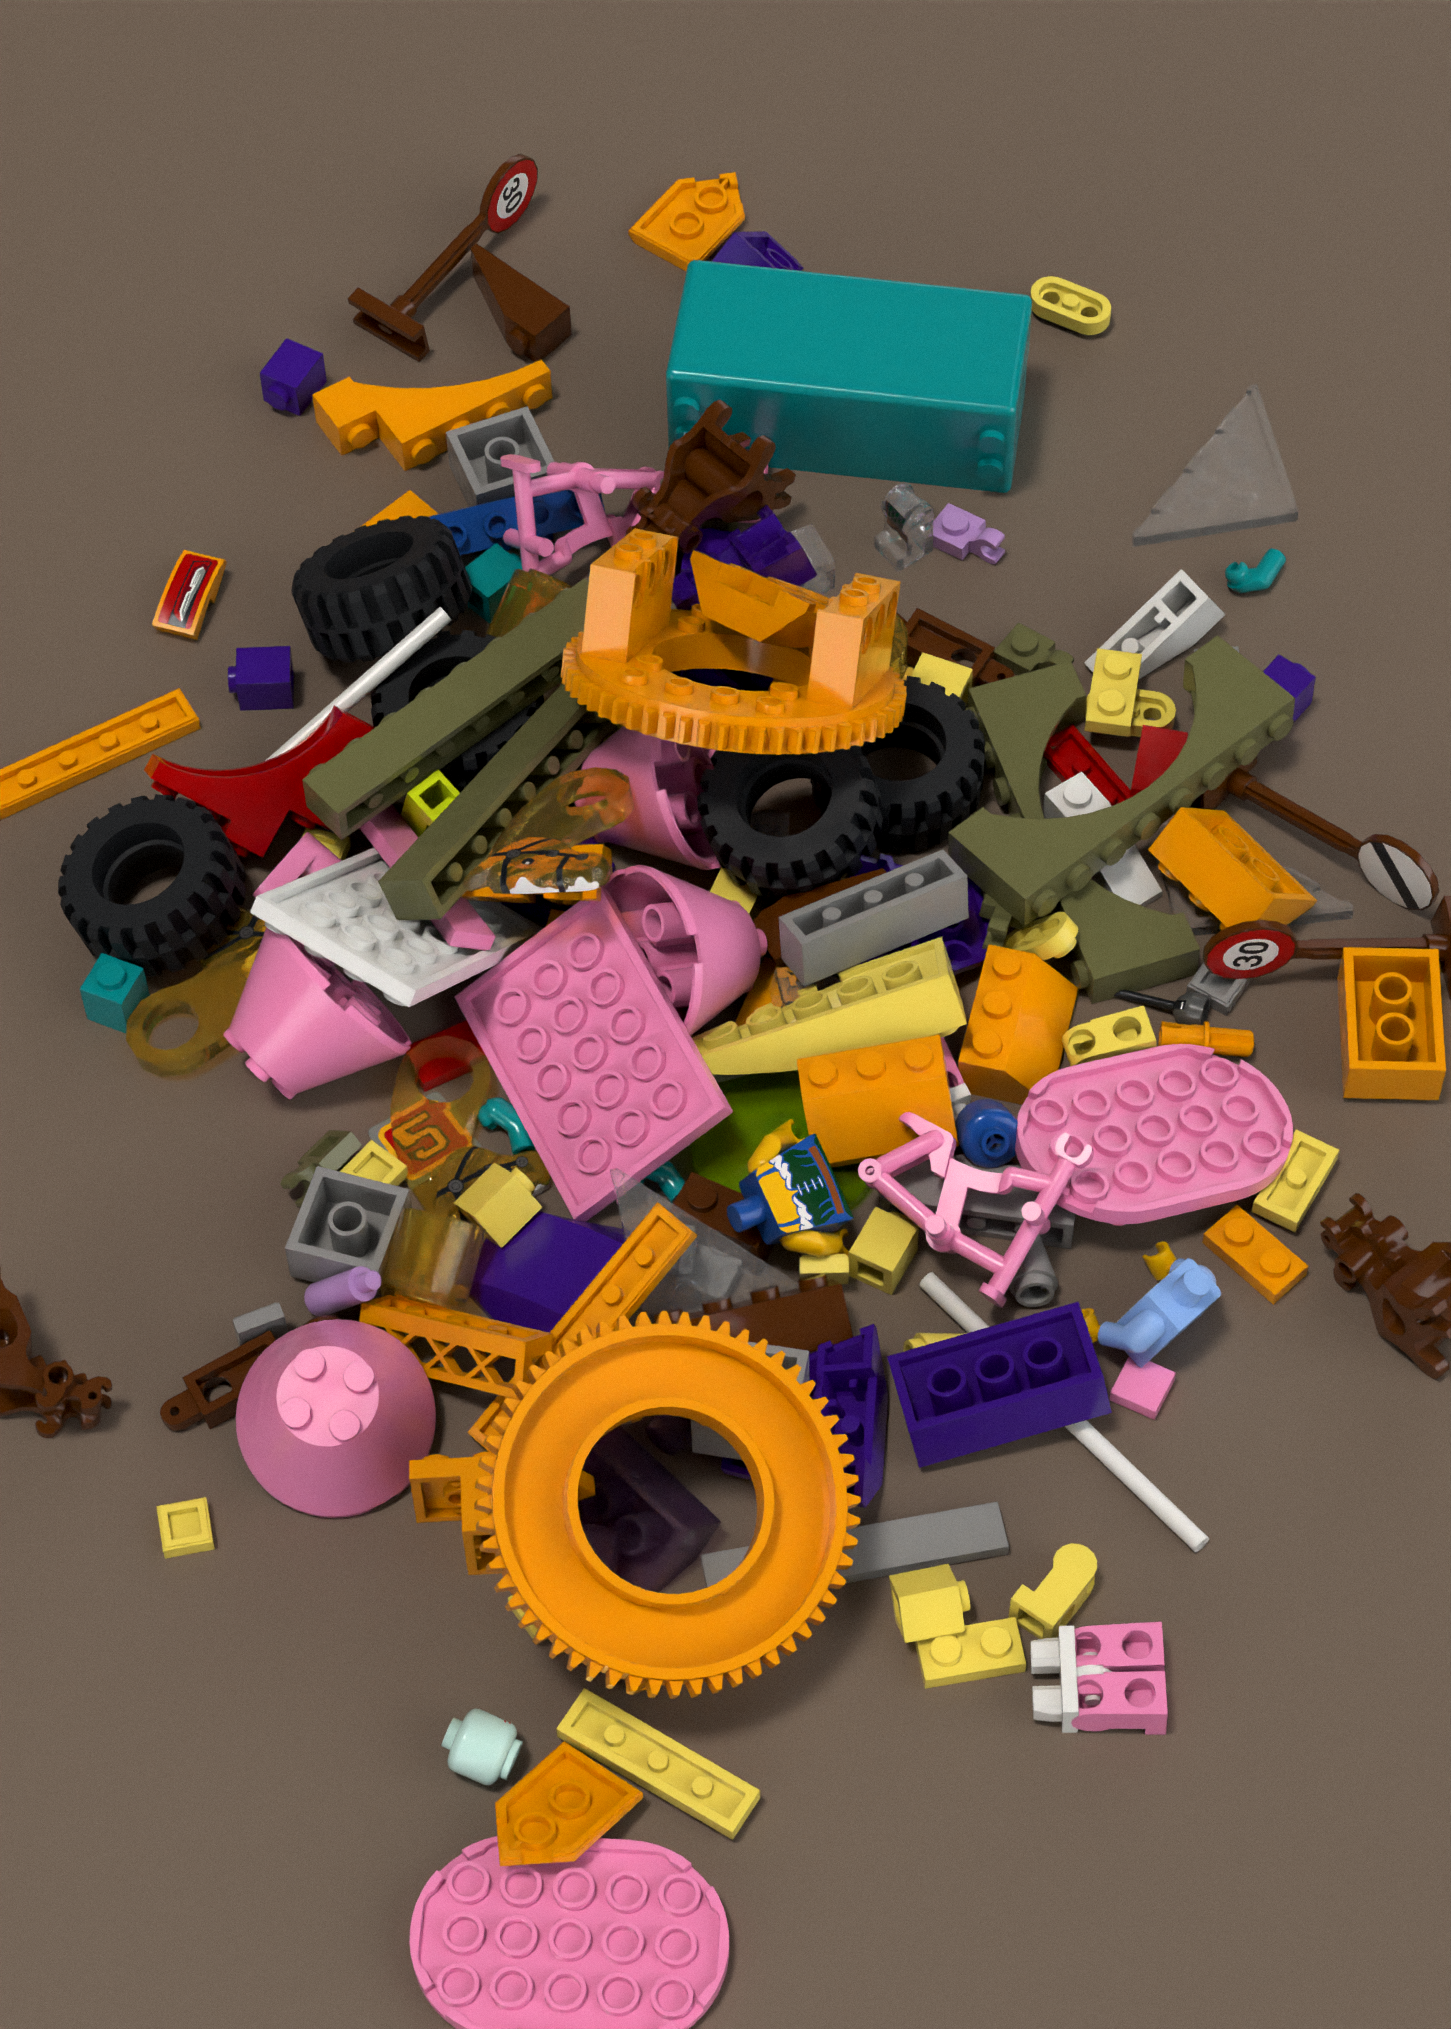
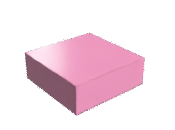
(1142, 1388)

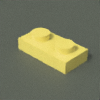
(1113, 692)
(1298, 1183)
(971, 1655)

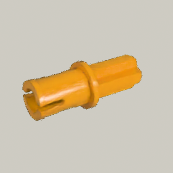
(1224, 1040)

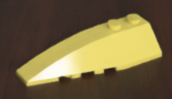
(872, 1005)

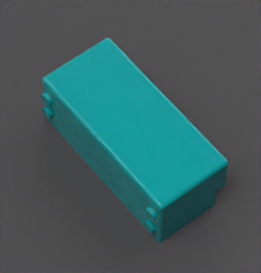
(855, 372)

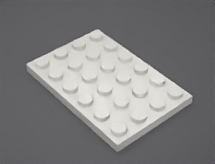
(349, 921)

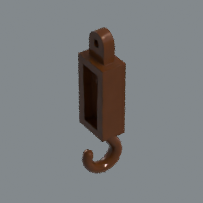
(943, 640)
(231, 1368)

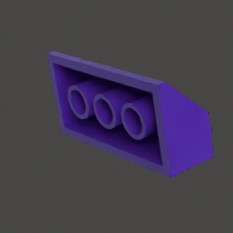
(999, 1384)

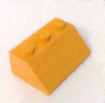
(1227, 869)
(1015, 1025)
(860, 1094)

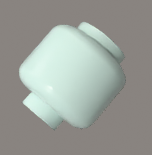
(482, 1746)

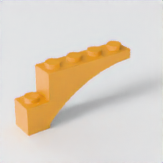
(416, 419)

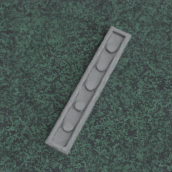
(902, 1544)

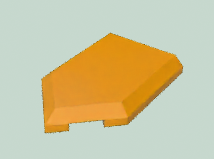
(690, 219)
(560, 1809)

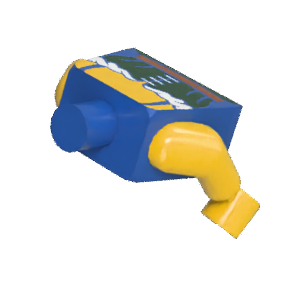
(792, 1196)

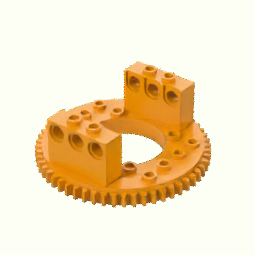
(633, 640)
(594, 1612)

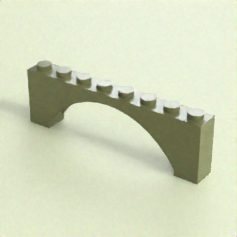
(1040, 861)
(1116, 939)

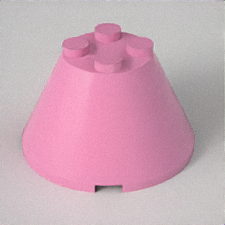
(665, 795)
(692, 938)
(308, 1020)
(335, 1418)

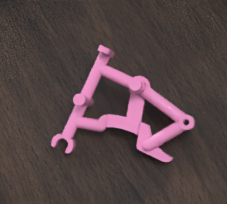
(587, 485)
(943, 1227)

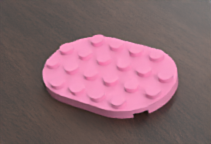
(1165, 1131)
(570, 1945)

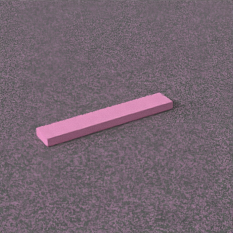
(461, 924)

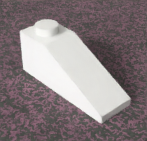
(1165, 624)
(1130, 875)

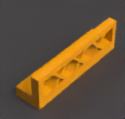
(463, 1330)

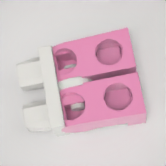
(1106, 1676)

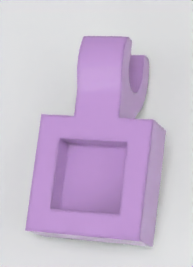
(962, 532)

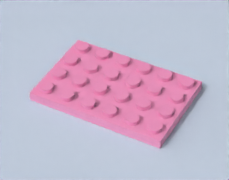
(592, 1054)

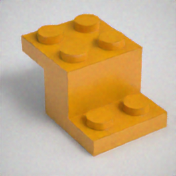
(447, 1492)

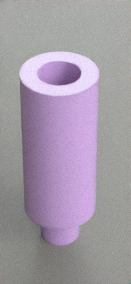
(342, 1291)

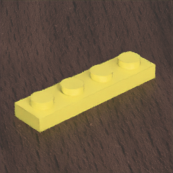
(658, 1763)

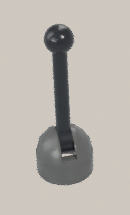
(1188, 1009)

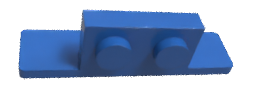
(485, 524)

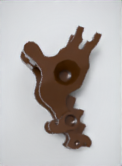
(711, 478)
(1404, 1286)
(39, 1387)

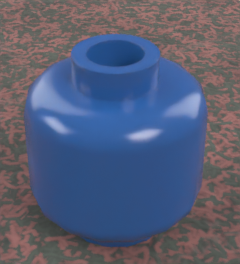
(987, 1133)

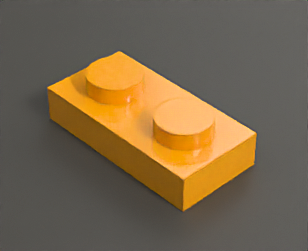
(1255, 1254)

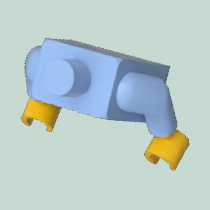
(1163, 1311)

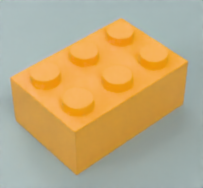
(1391, 1023)

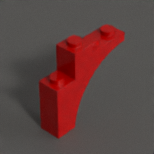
(260, 795)

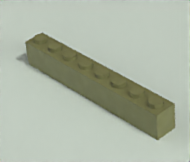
(446, 717)
(549, 745)

